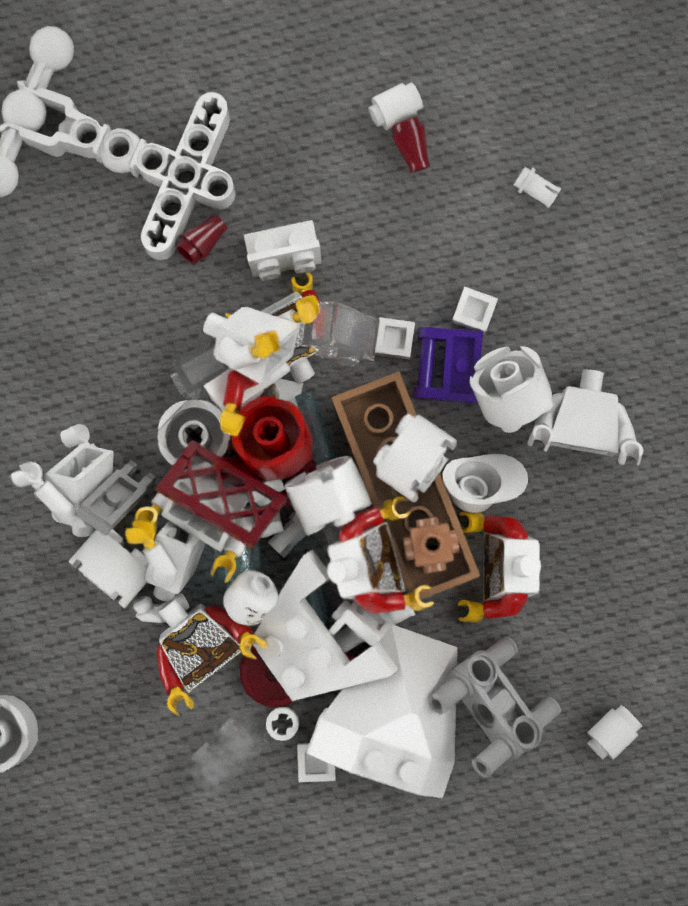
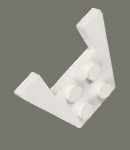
(302, 649)

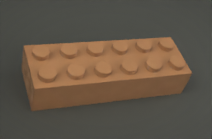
(368, 423)

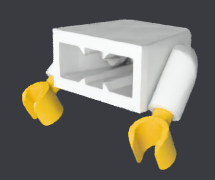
(259, 341)
(198, 526)
(170, 557)

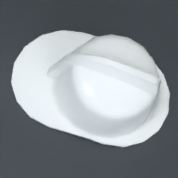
(483, 481)

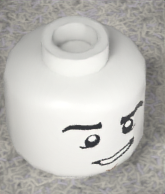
(250, 598)

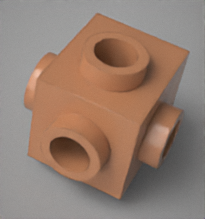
(416, 550)

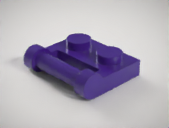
(461, 355)

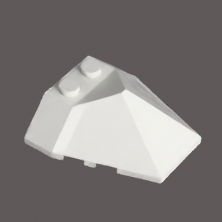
(387, 723)

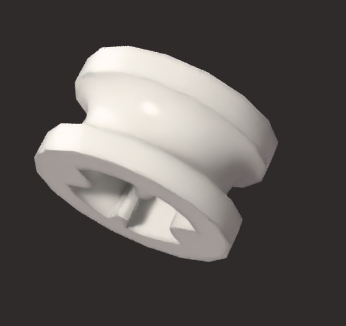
(274, 715)

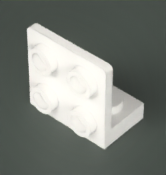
(283, 250)

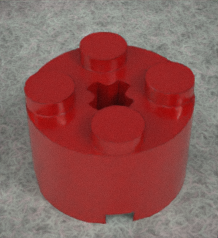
(276, 457)

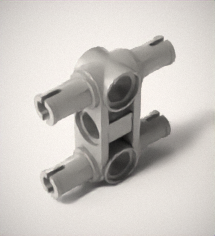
(495, 706)

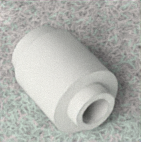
(395, 105)
(613, 733)

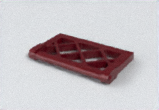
(221, 521)

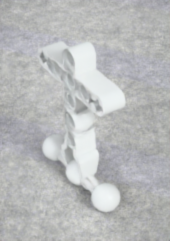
(26, 113)

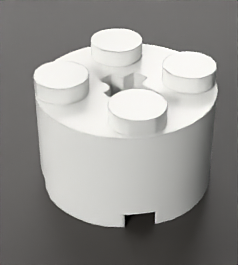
(511, 388)
(188, 417)
(414, 456)
(328, 494)
(112, 566)
(18, 731)

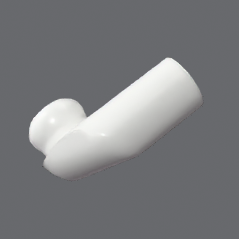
(149, 612)

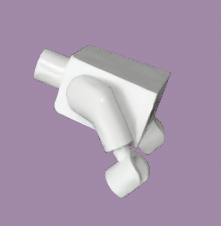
(588, 421)
(69, 480)

